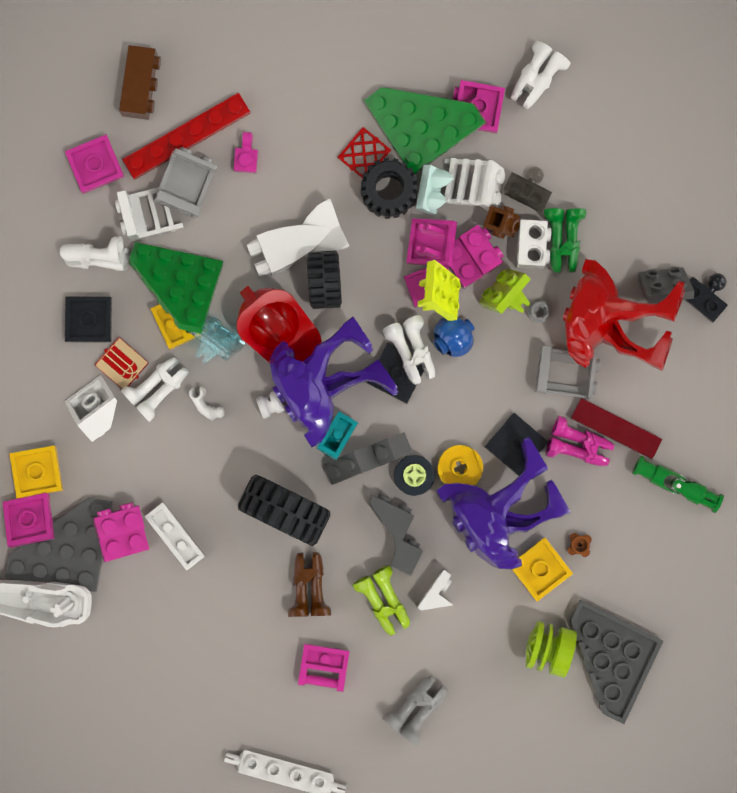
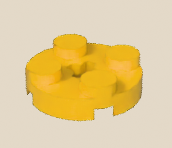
(466, 456)

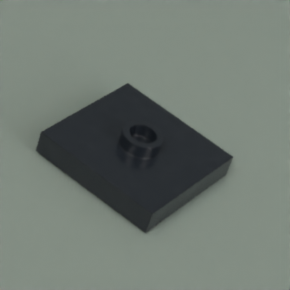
(88, 319)
(394, 366)
(507, 443)

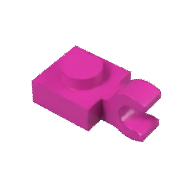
(246, 157)

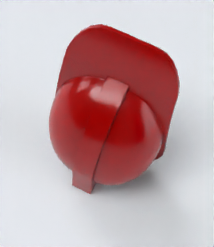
(274, 317)

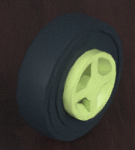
(419, 470)

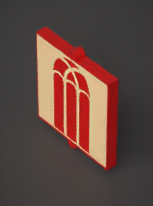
(121, 363)

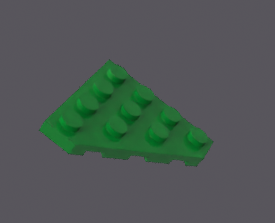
(422, 124)
(180, 282)

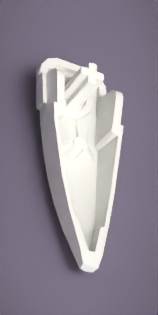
(45, 603)

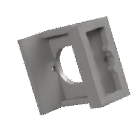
(542, 386)

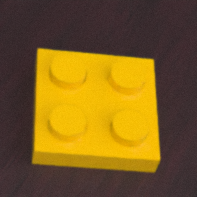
(36, 471)
(541, 569)

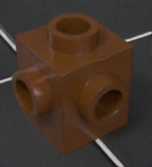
(502, 221)

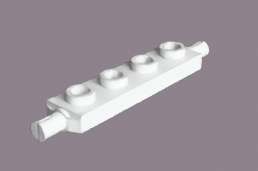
(284, 773)

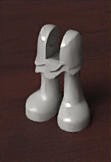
(417, 698)

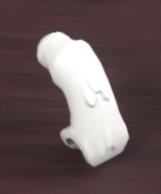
(207, 411)

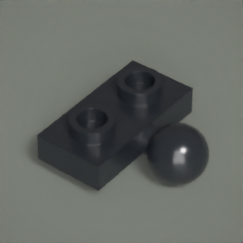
(704, 298)

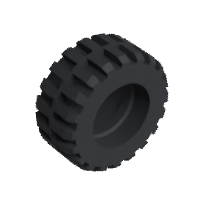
(284, 510)

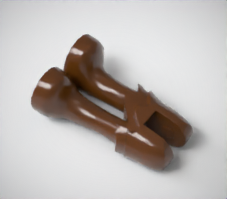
(301, 578)

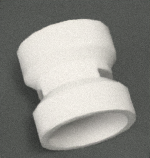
(269, 405)

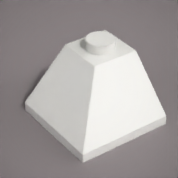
(93, 408)

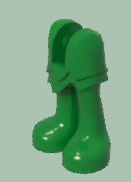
(571, 247)

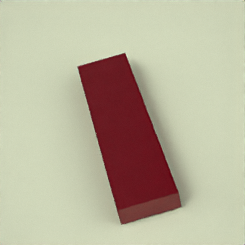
(616, 428)

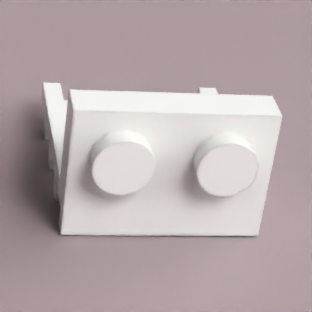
(485, 183)
(134, 221)

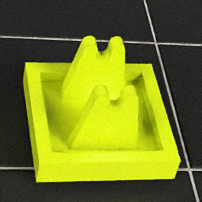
(440, 291)

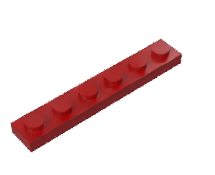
(186, 135)

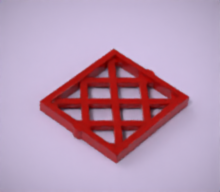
(352, 143)

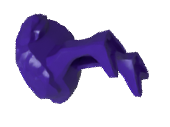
(307, 388)
(486, 517)

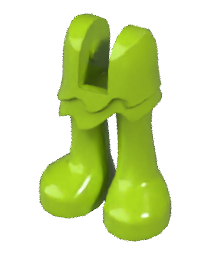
(383, 611)

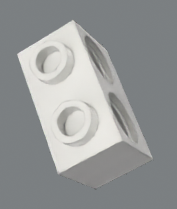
(526, 243)

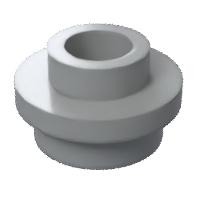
(546, 311)

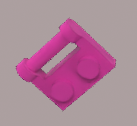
(324, 659)

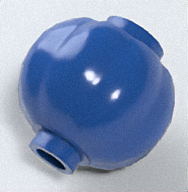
(453, 337)

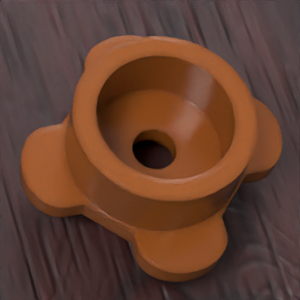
(584, 540)

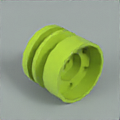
(553, 649)

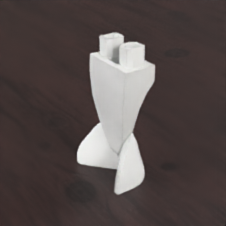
(291, 244)

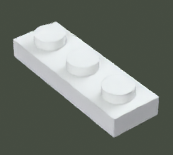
(175, 536)

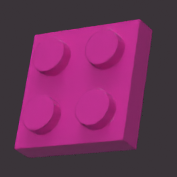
(94, 164)
(28, 520)

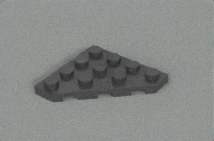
(70, 557)
(615, 658)

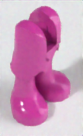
(589, 441)

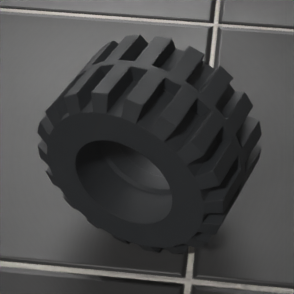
(394, 170)
(324, 279)

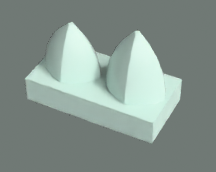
(429, 193)

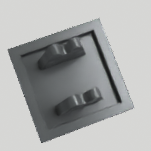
(659, 283)

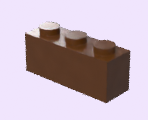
(139, 82)

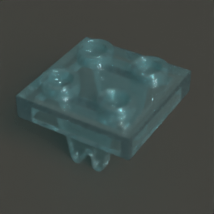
(217, 341)

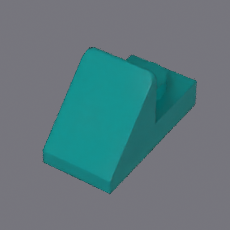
(338, 435)

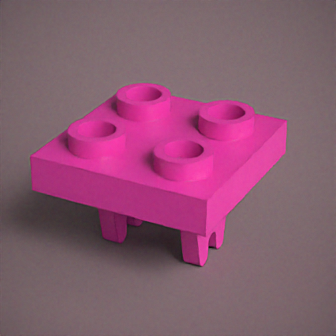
(431, 241)

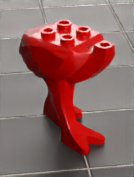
(596, 314)

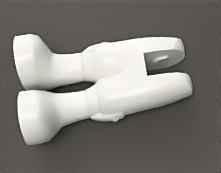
(534, 82)

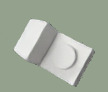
(432, 598)

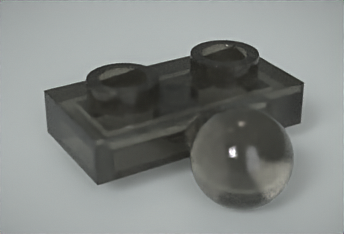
(526, 190)

